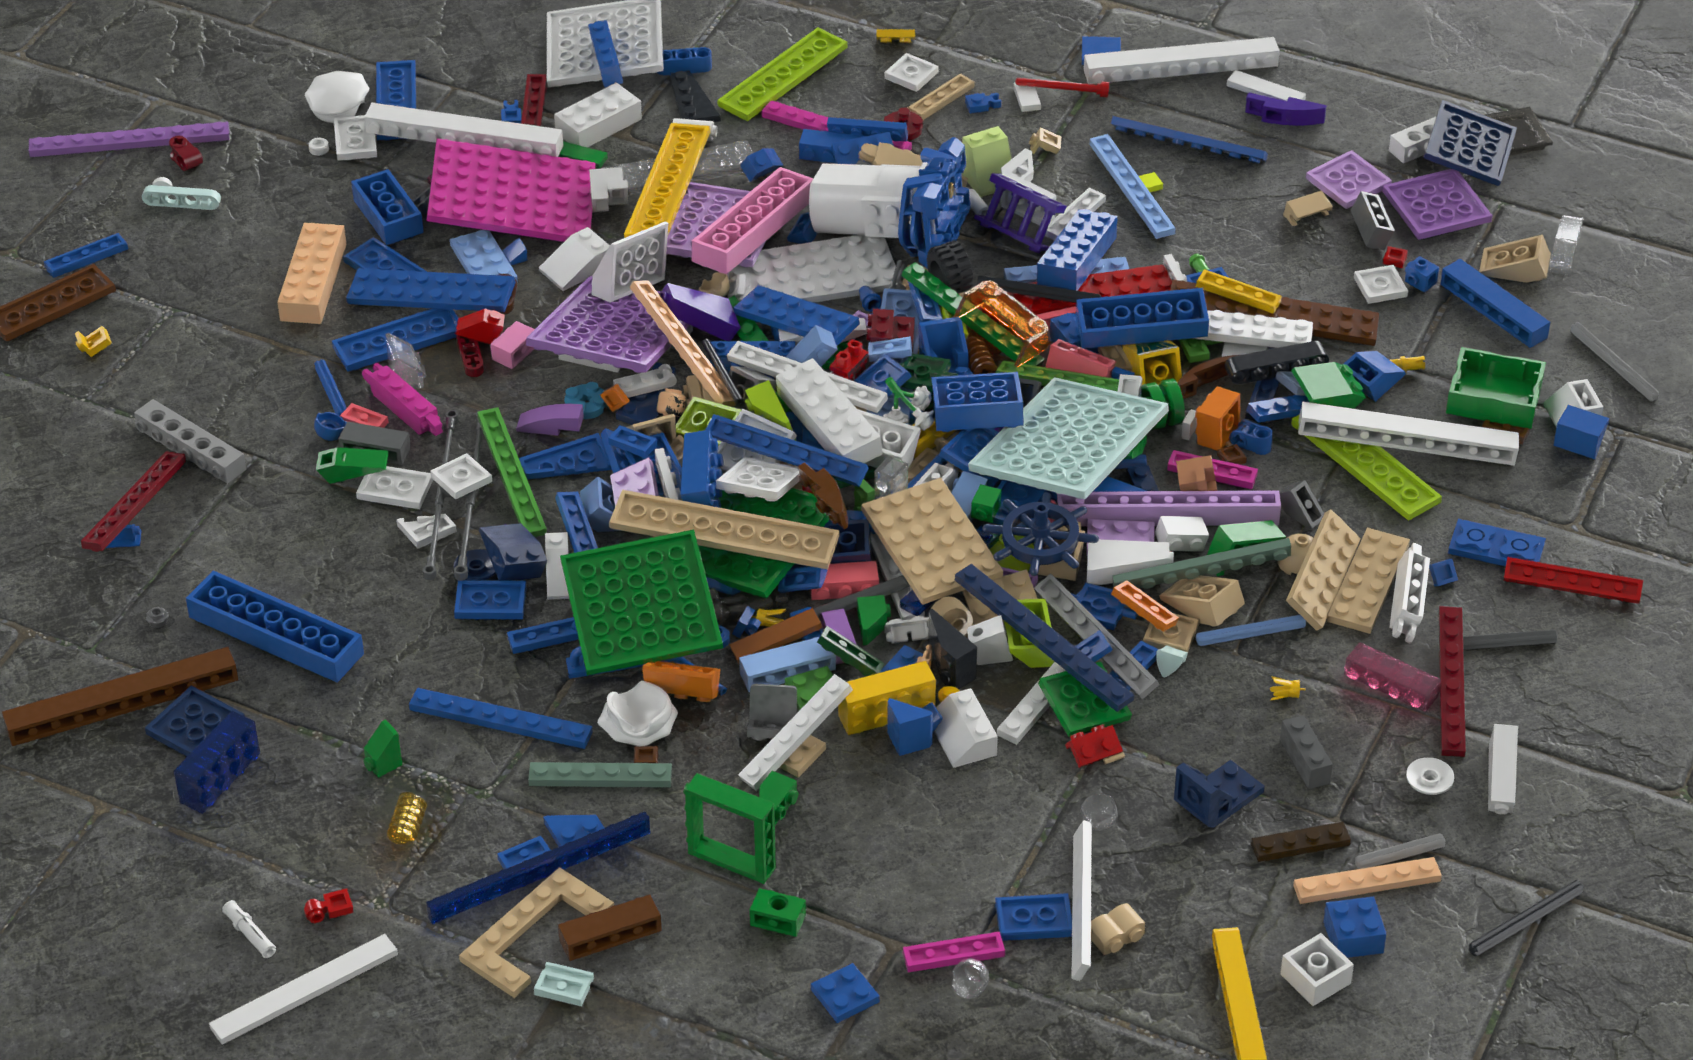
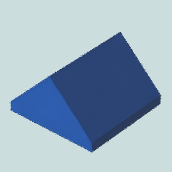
(1580, 431)
(909, 727)

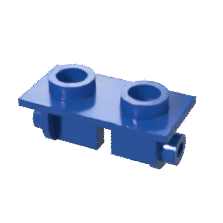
(128, 537)

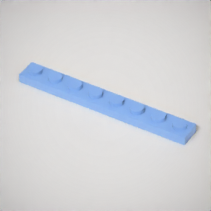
(1132, 186)

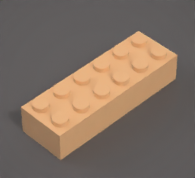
(312, 273)

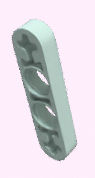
(181, 200)

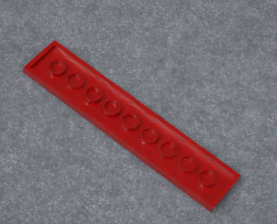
(1107, 284)

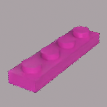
(1224, 471)
(953, 951)

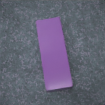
(551, 419)

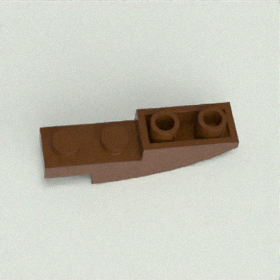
(826, 492)

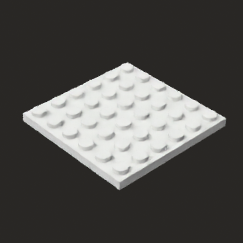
(634, 32)

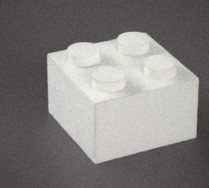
(1317, 969)

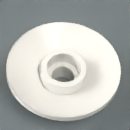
(1430, 776)

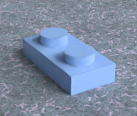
(893, 348)

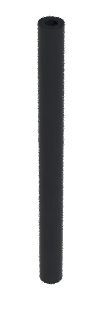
(722, 372)

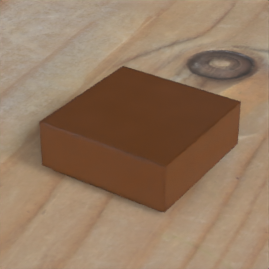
(1232, 454)
(645, 754)

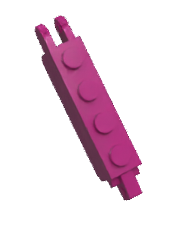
(403, 400)

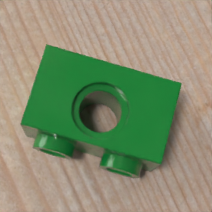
(777, 912)

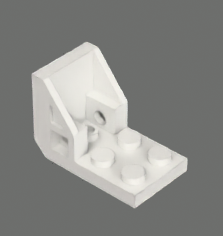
(1021, 170)

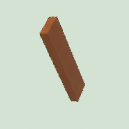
(777, 634)

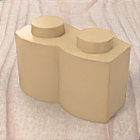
(1116, 928)

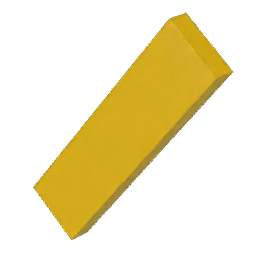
(1238, 291)

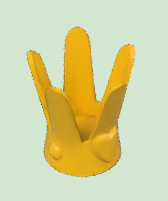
(766, 619)
(1290, 688)

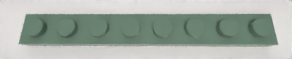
(1207, 564)

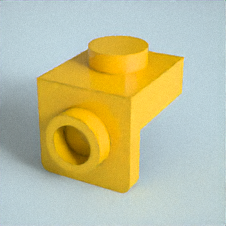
(93, 342)

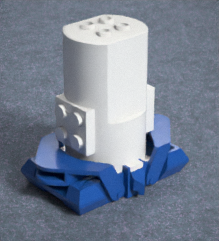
(904, 202)

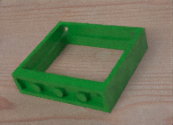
(740, 803)

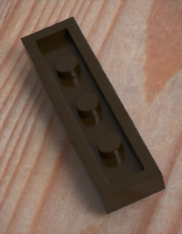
(1300, 841)

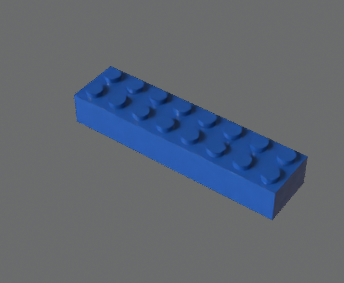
(275, 626)

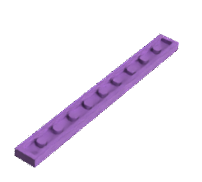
(126, 139)

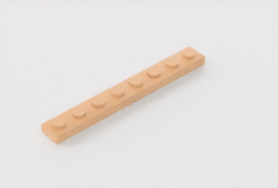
(682, 342)

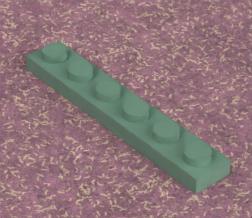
(600, 774)

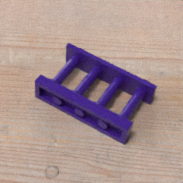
(1034, 199)

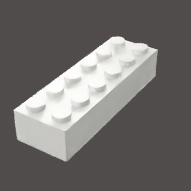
(828, 412)

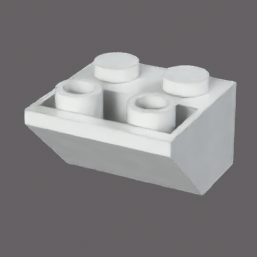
(1574, 393)

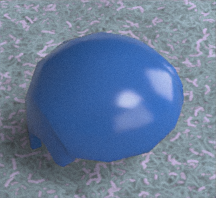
(329, 426)

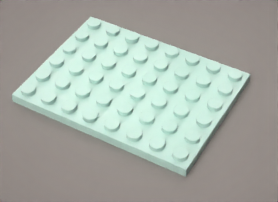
(1069, 438)

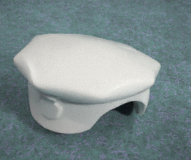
(336, 95)
(638, 715)

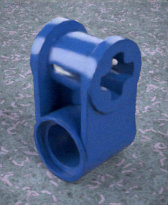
(1253, 436)

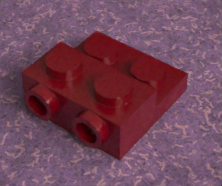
(887, 326)

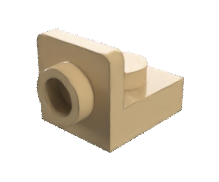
(1045, 140)

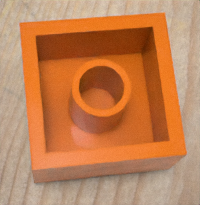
(1217, 418)

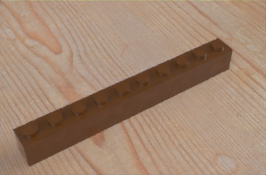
(119, 696)

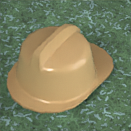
(955, 613)

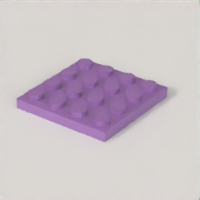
(1437, 203)

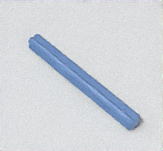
(1250, 630)

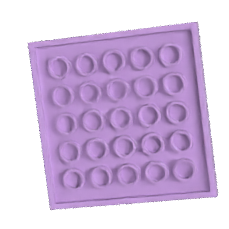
(698, 210)

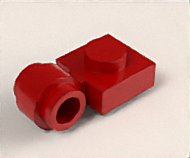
(335, 903)

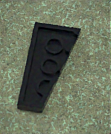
(691, 98)

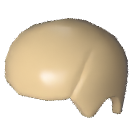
(718, 285)

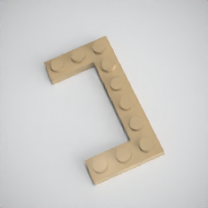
(484, 953)

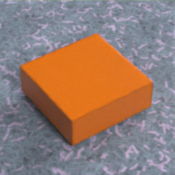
(614, 397)

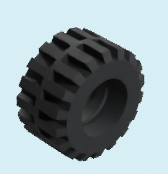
(951, 266)

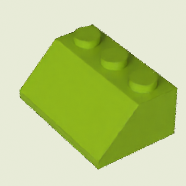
(1023, 648)

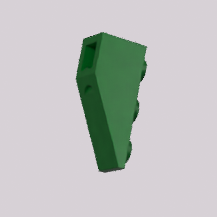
(348, 463)
(780, 791)

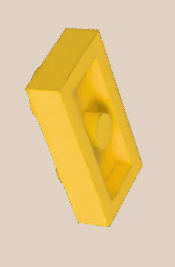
(888, 35)

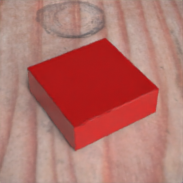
(1395, 257)

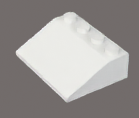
(629, 260)

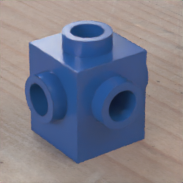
(1421, 274)

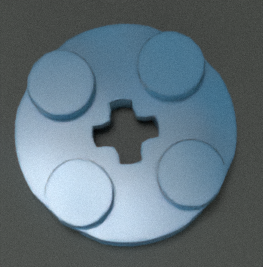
(588, 392)

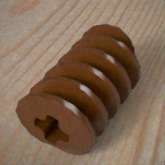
(979, 357)

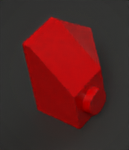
(481, 325)

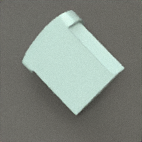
(1169, 660)

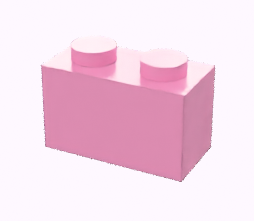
(511, 345)

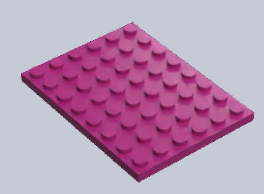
(509, 191)

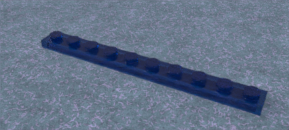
(538, 867)

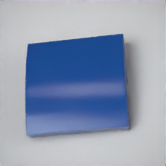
(802, 578)

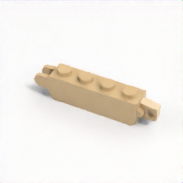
(890, 155)

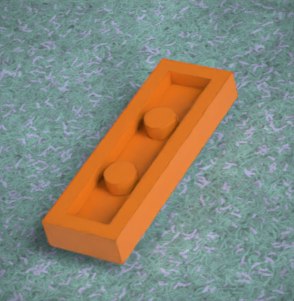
(1145, 606)

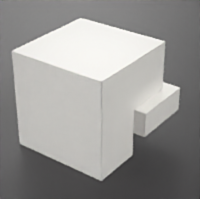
(607, 188)

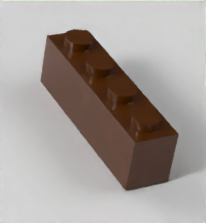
(609, 927)

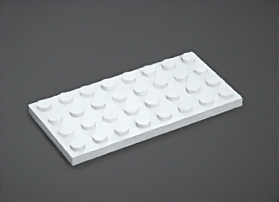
(822, 268)

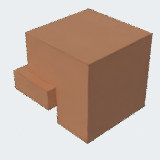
(1196, 474)

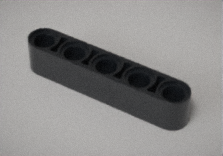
(1267, 363)

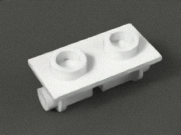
(897, 630)

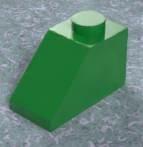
(872, 616)
(383, 750)

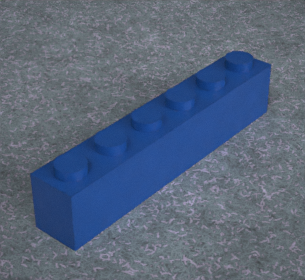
(1495, 303)

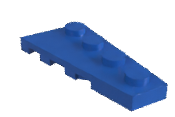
(566, 459)

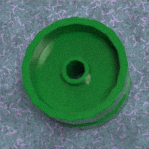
(1167, 392)

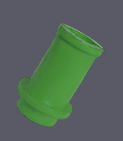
(1198, 263)

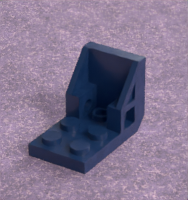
(1216, 795)

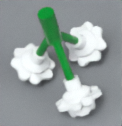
(920, 400)

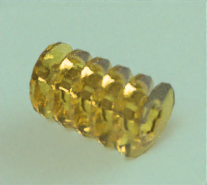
(406, 818)

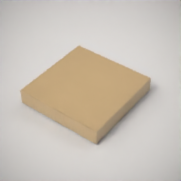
(1178, 636)

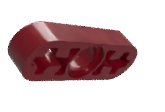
(467, 360)

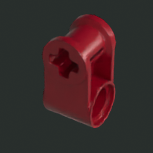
(184, 153)

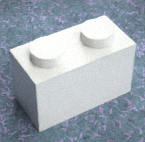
(1182, 533)

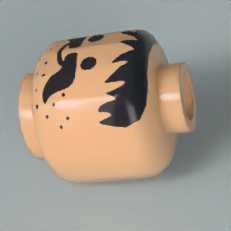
(671, 402)

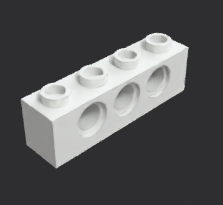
(1411, 141)

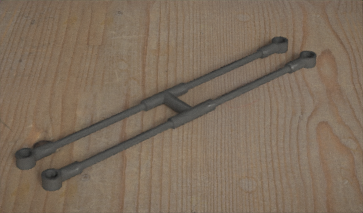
(461, 570)

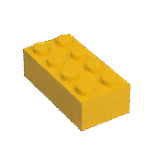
(868, 702)

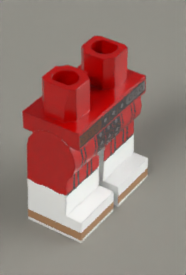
(851, 361)

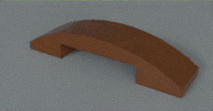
(1202, 374)

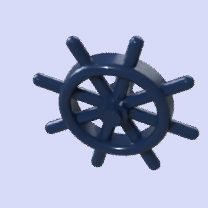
(1040, 533)

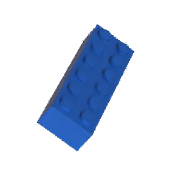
(1077, 250)
(1142, 318)

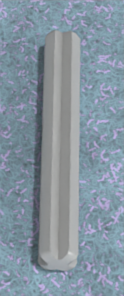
(1400, 851)

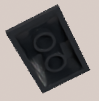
(952, 652)

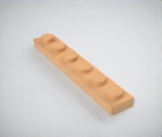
(1367, 880)

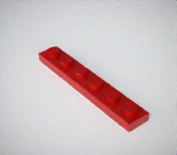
(1573, 580)

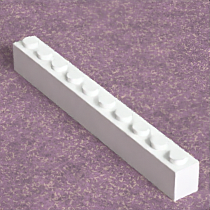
(1181, 60)
(433, 125)
(1408, 433)

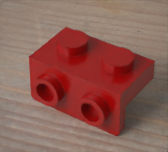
(1094, 746)

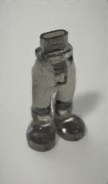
(734, 605)

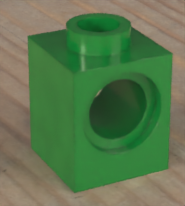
(986, 503)

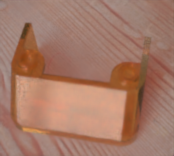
(1011, 314)

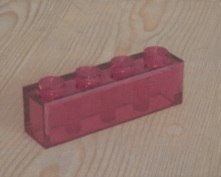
(1392, 677)

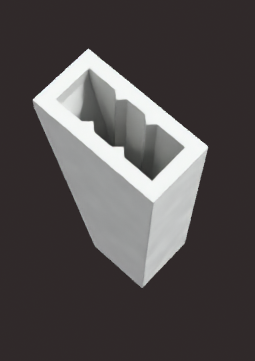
(1122, 556)
(1502, 768)

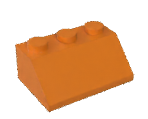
(683, 679)

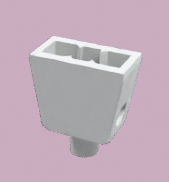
(990, 641)

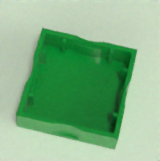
(1496, 387)

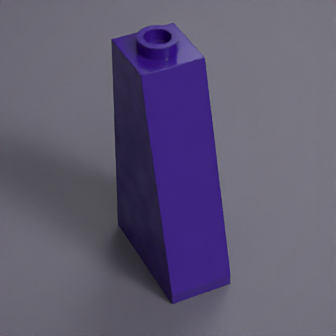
(702, 310)

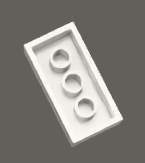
(598, 116)

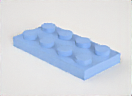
(481, 254)

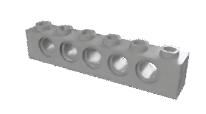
(189, 439)

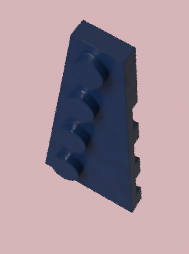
(642, 406)

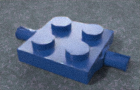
(1103, 605)

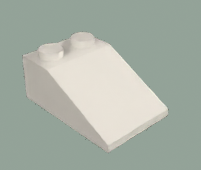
(575, 259)

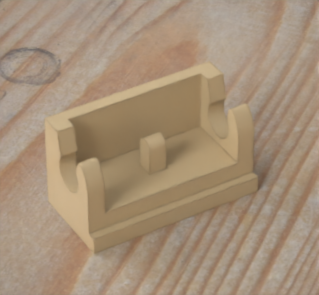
(1307, 206)

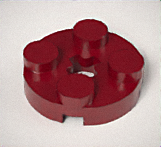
(912, 120)

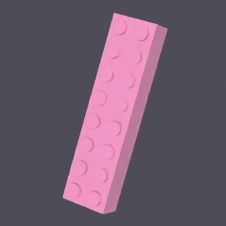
(751, 221)

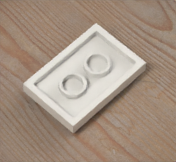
(352, 139)
(396, 487)

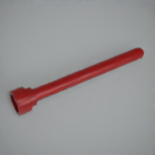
(1100, 89)

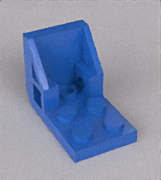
(945, 340)

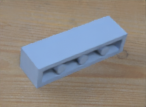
(785, 661)

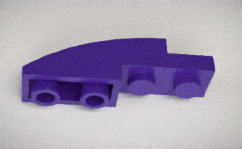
(1289, 112)

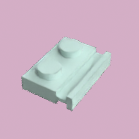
(563, 984)

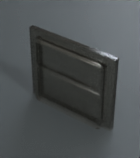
(1529, 134)

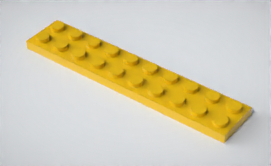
(669, 177)

